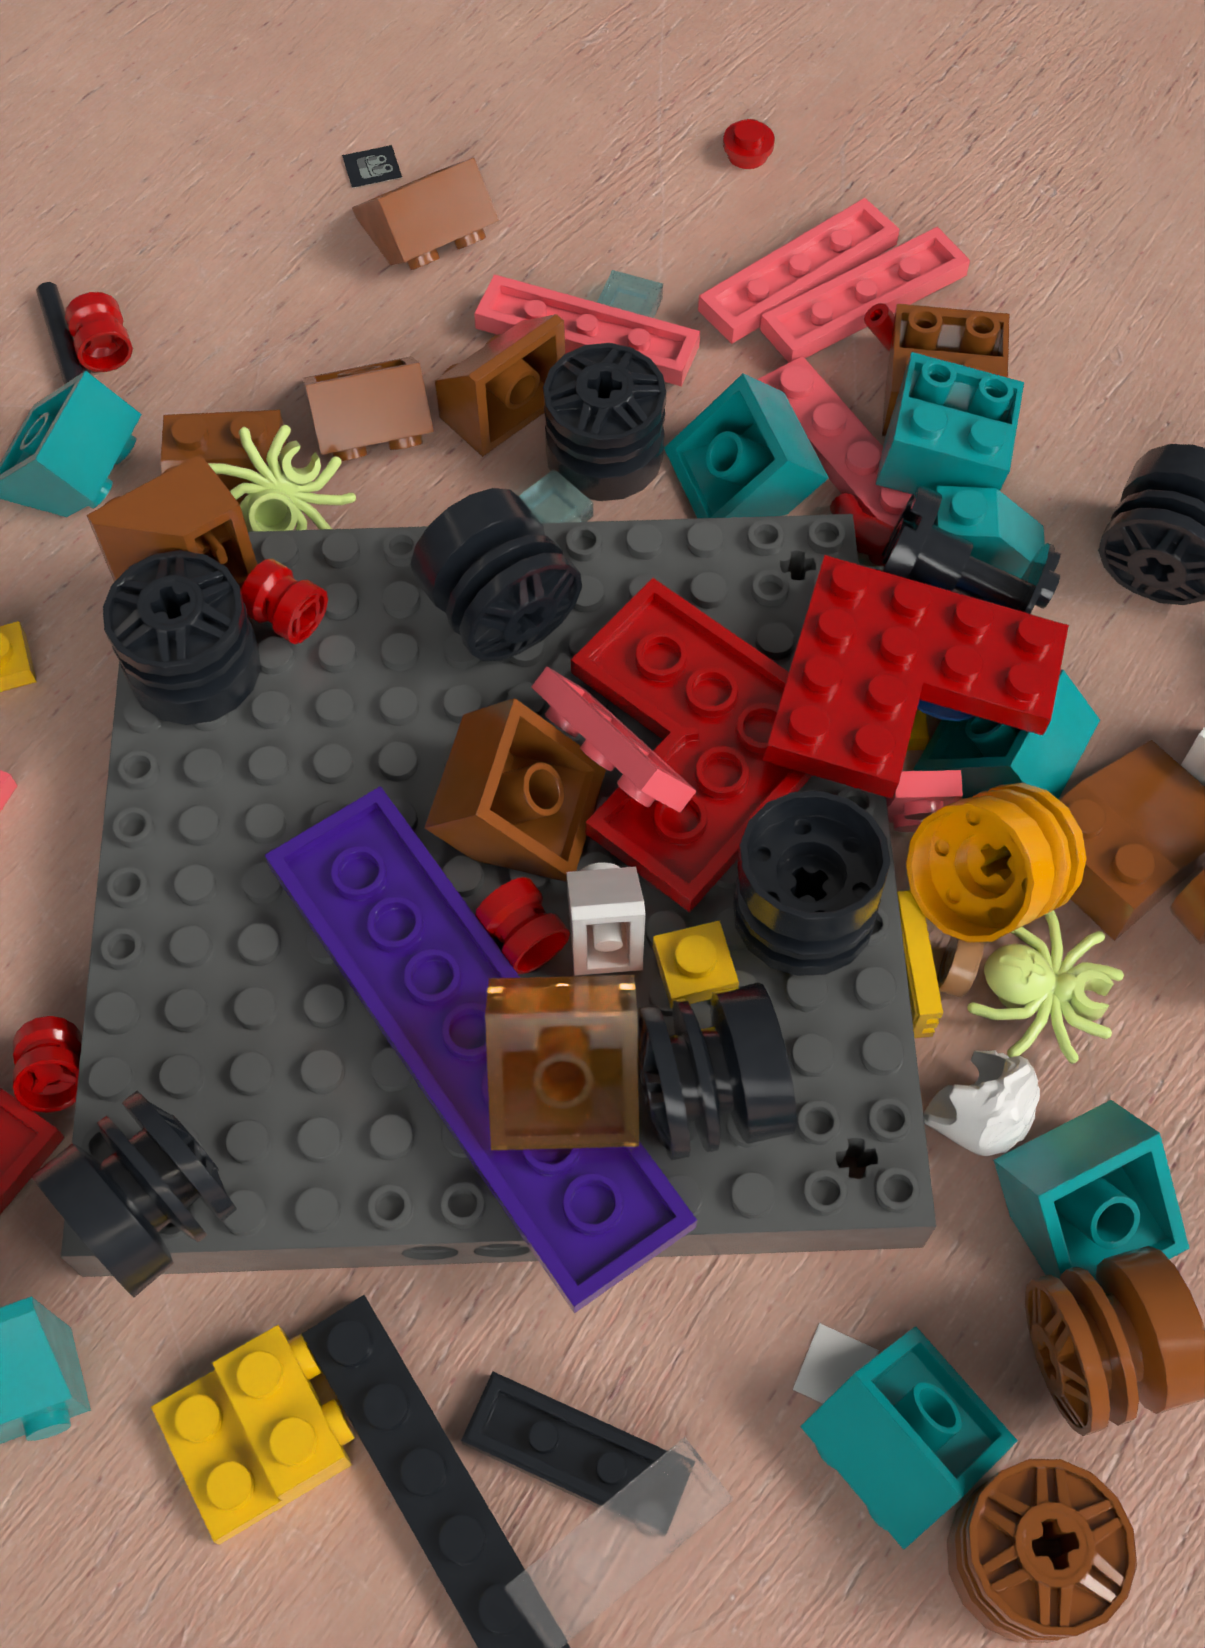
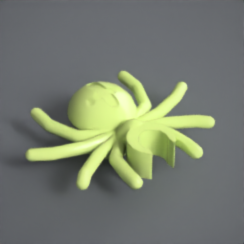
(279, 494)
(1035, 981)

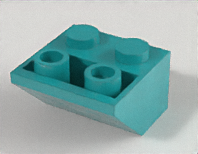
(950, 427)

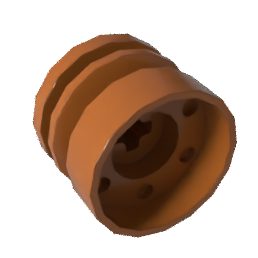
(1117, 1339)
(1032, 1595)

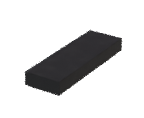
(556, 1442)

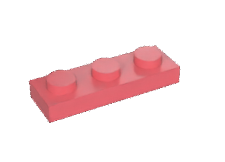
(611, 743)

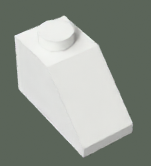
(606, 919)

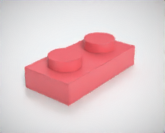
(922, 795)

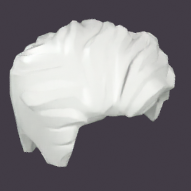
(993, 1111)

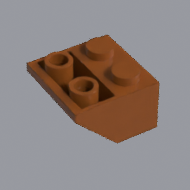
(947, 334)
(175, 512)

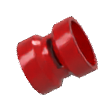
(98, 332)
(288, 604)
(520, 922)
(46, 1063)

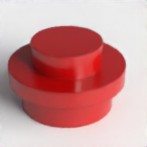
(748, 143)

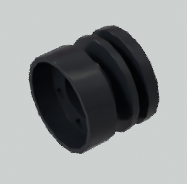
(605, 420)
(1159, 527)
(495, 574)
(182, 637)
(809, 882)
(716, 1070)
(135, 1192)

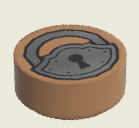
(959, 966)

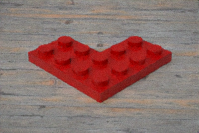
(881, 647)
(714, 711)

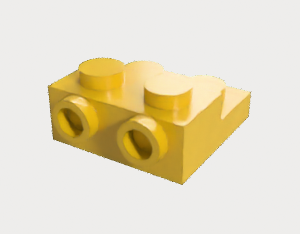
(254, 1433)

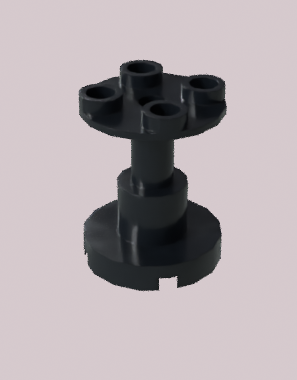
(944, 560)

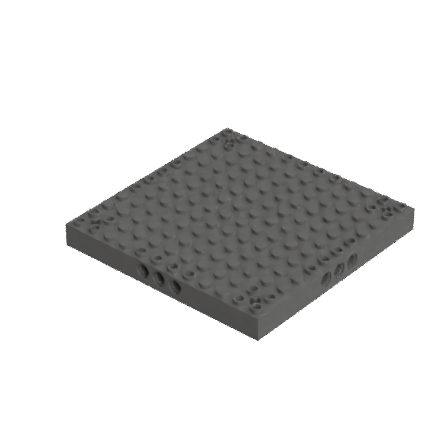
(261, 1049)

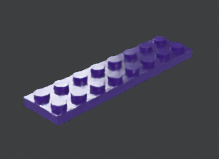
(424, 979)

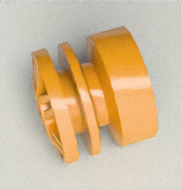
(995, 861)

